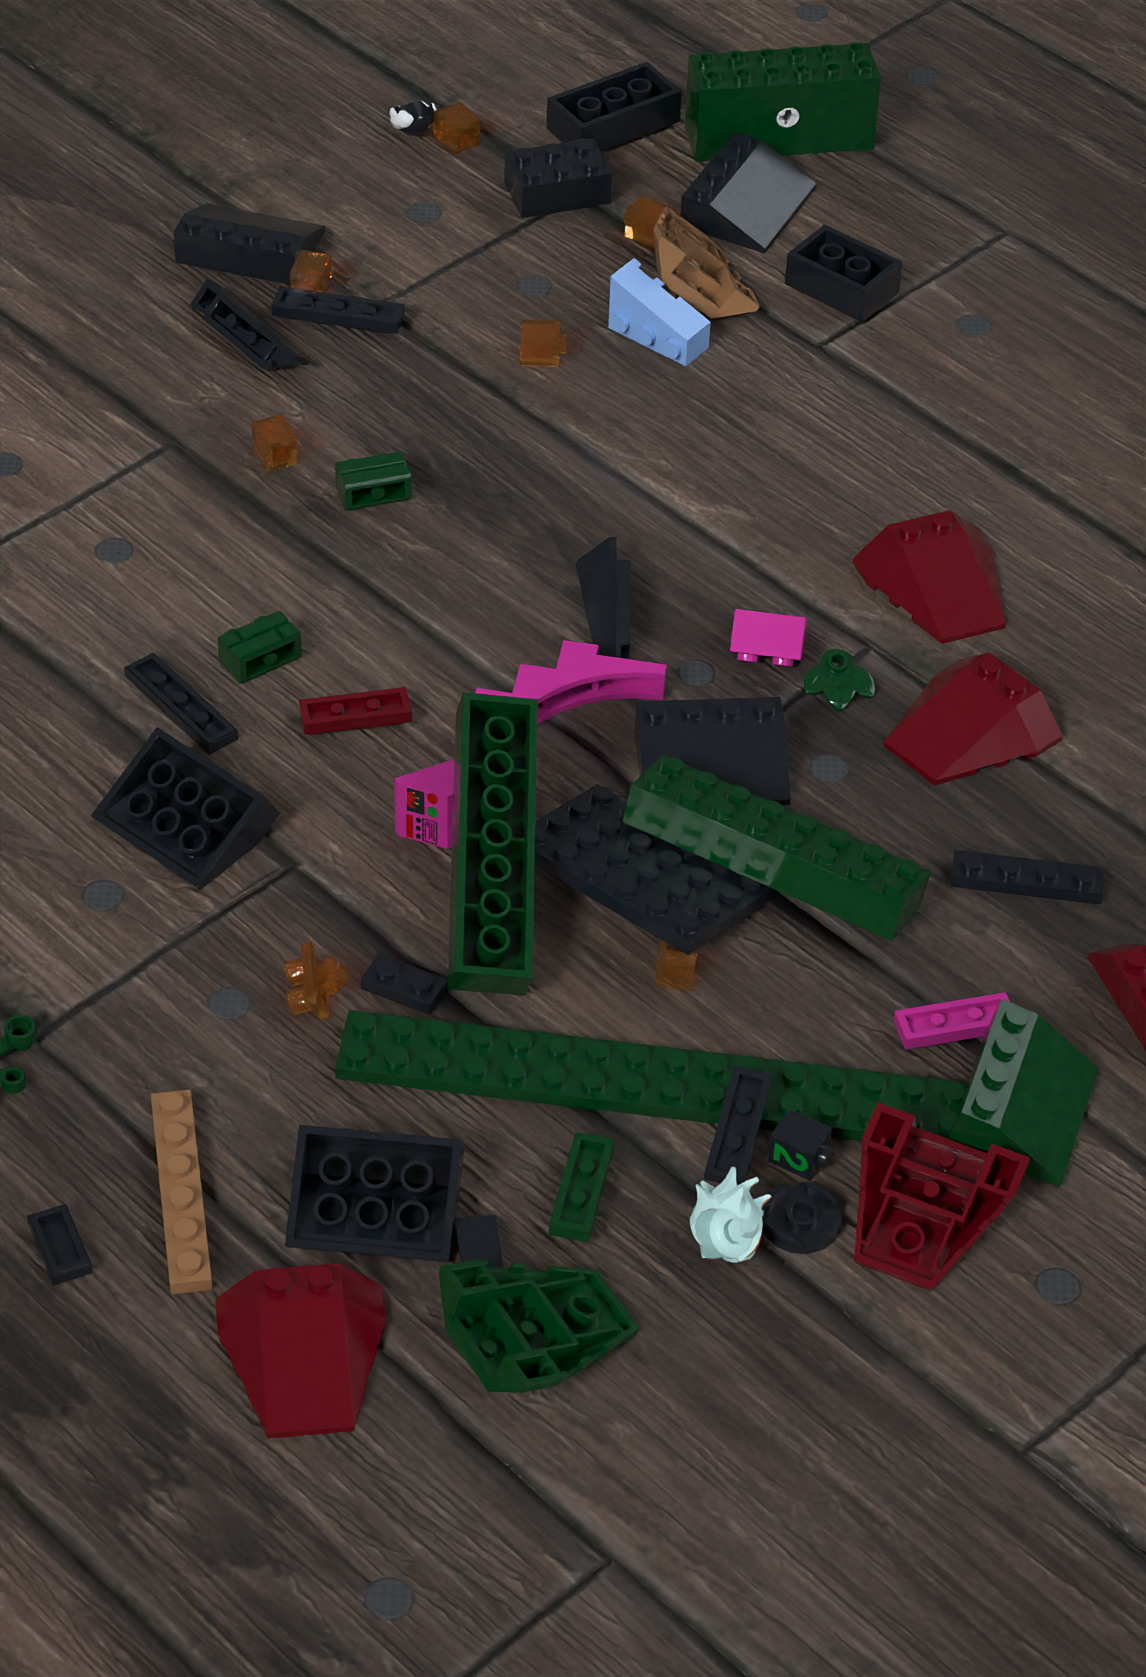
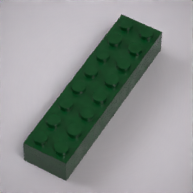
(493, 845)
(777, 846)

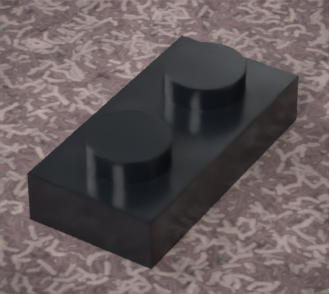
(404, 984)

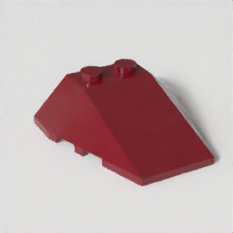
(938, 573)
(971, 719)
(926, 1197)
(303, 1345)

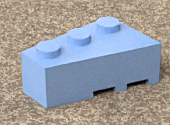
(654, 317)

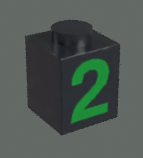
(800, 1145)

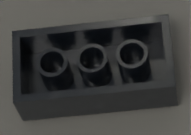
(615, 107)

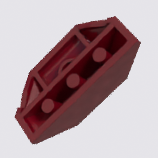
(1124, 975)

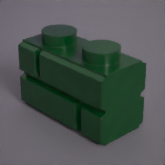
(373, 480)
(259, 646)

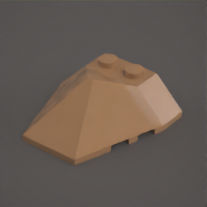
(698, 269)

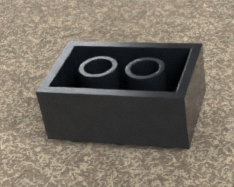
(557, 177)
(843, 273)

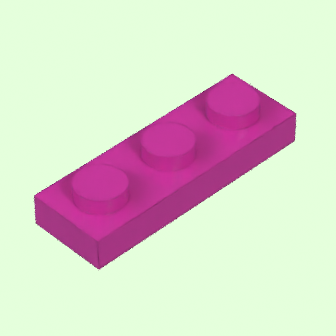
(946, 1021)

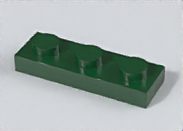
(581, 1187)

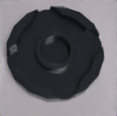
(801, 1218)

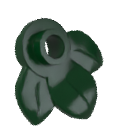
(841, 682)

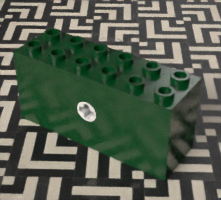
(786, 97)

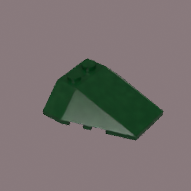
(530, 1325)

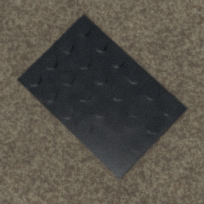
(640, 875)

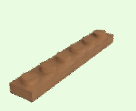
(181, 1192)

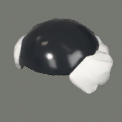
(413, 118)

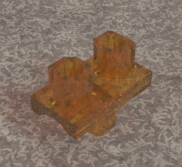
(318, 981)

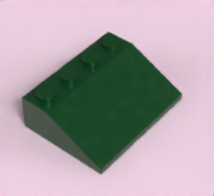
(1025, 1093)

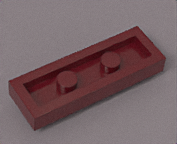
(355, 710)

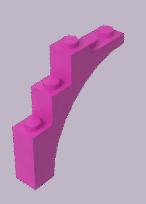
(585, 679)

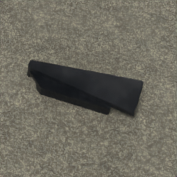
(245, 328)
(606, 598)

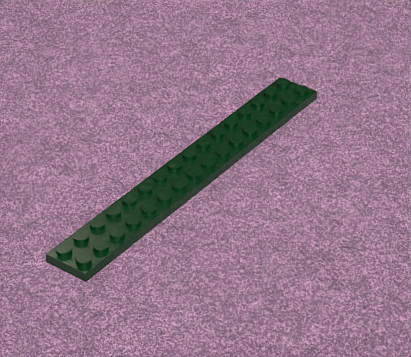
(624, 1075)

